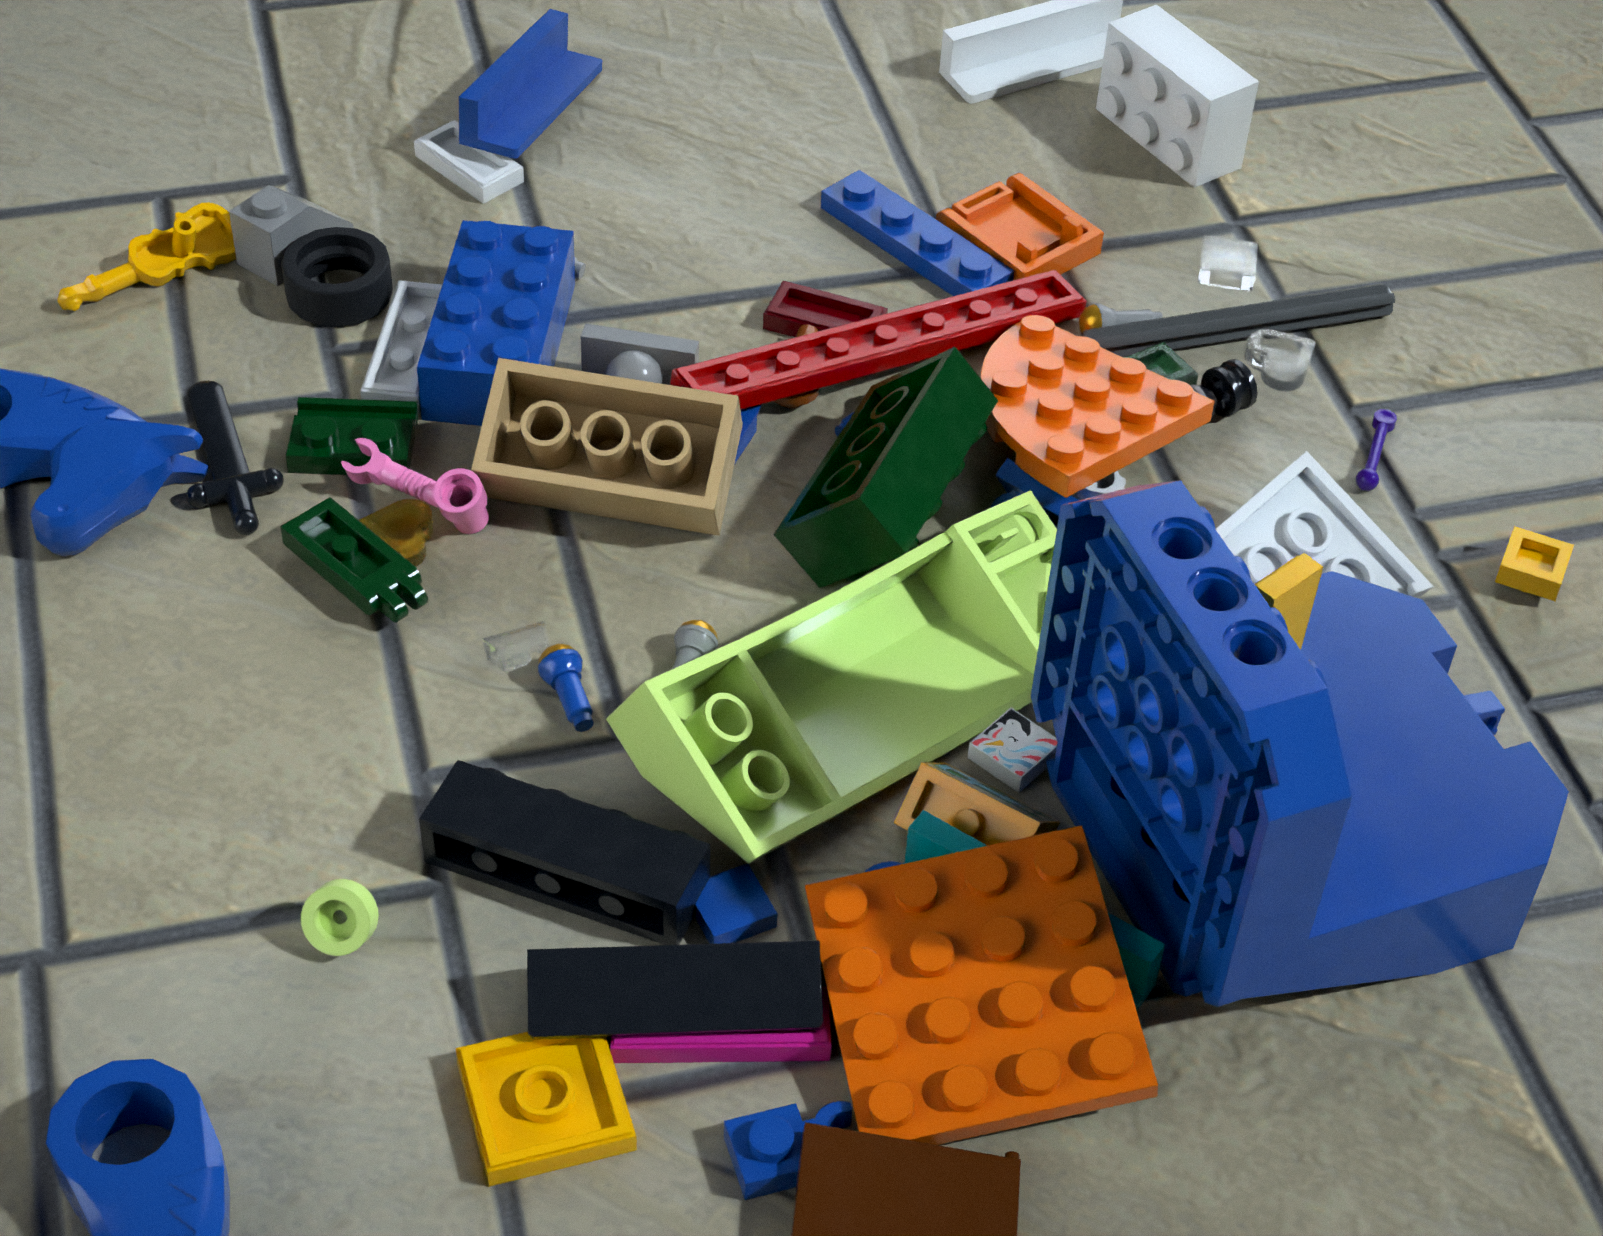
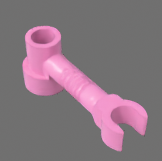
(456, 492)

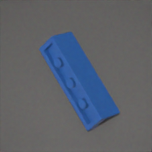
(525, 89)

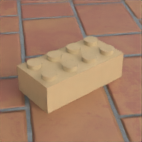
(608, 446)

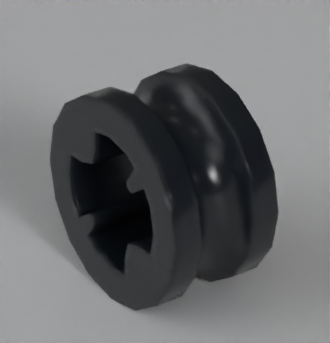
(1232, 386)

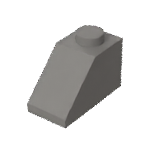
(270, 224)

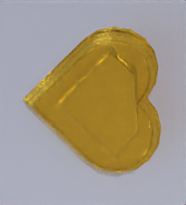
(404, 527)

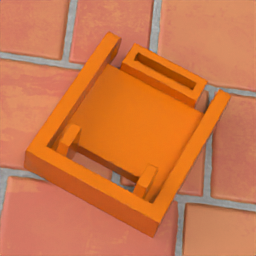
(1024, 227)

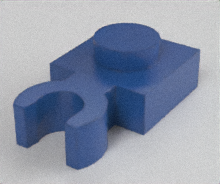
(768, 1145)

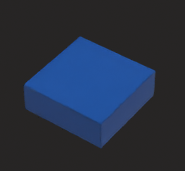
(734, 907)

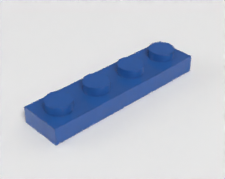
(912, 235)

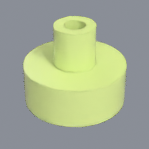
(339, 917)

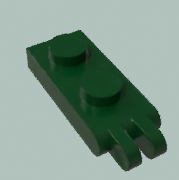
(355, 560)

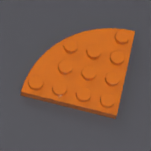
(1078, 407)

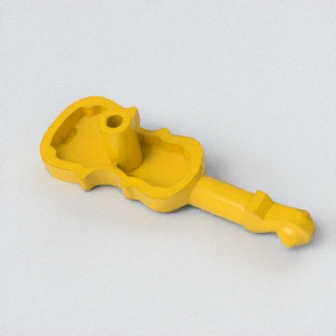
(197, 239)

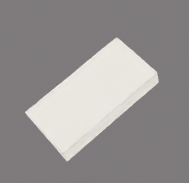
(472, 169)

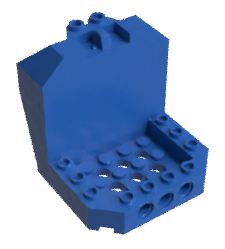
(1268, 798)

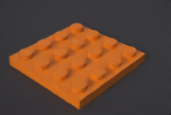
(979, 991)

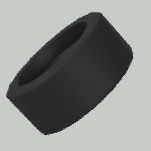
(342, 302)

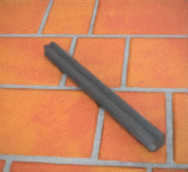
(1242, 320)

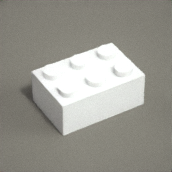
(1176, 95)

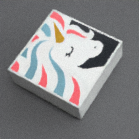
(1013, 749)

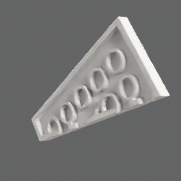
(1314, 516)

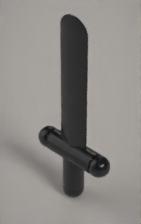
(226, 461)

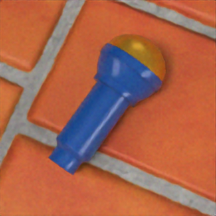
(561, 669)

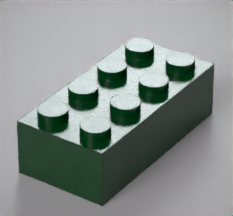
(887, 469)

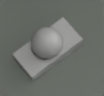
(635, 353)

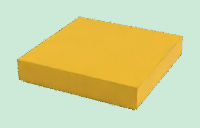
(543, 1104)

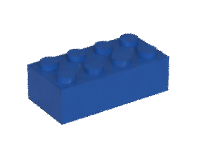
(498, 300)

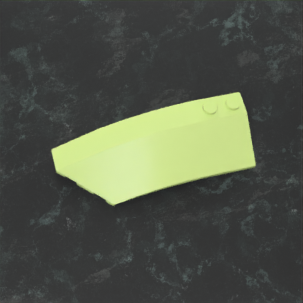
(850, 687)

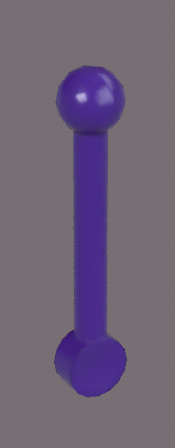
(1383, 422)

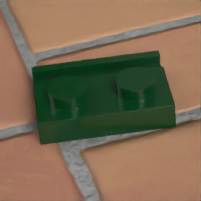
(327, 430)

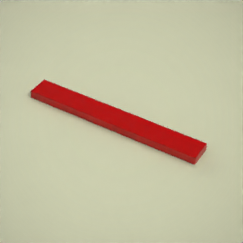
(881, 341)

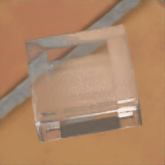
(1227, 263)

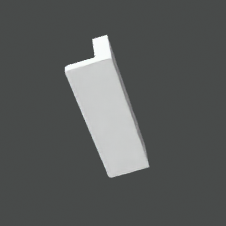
(1026, 47)

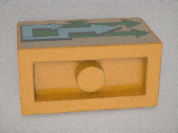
(970, 806)

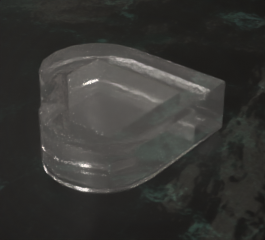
(1280, 358)

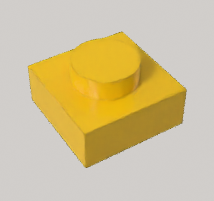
(1534, 563)

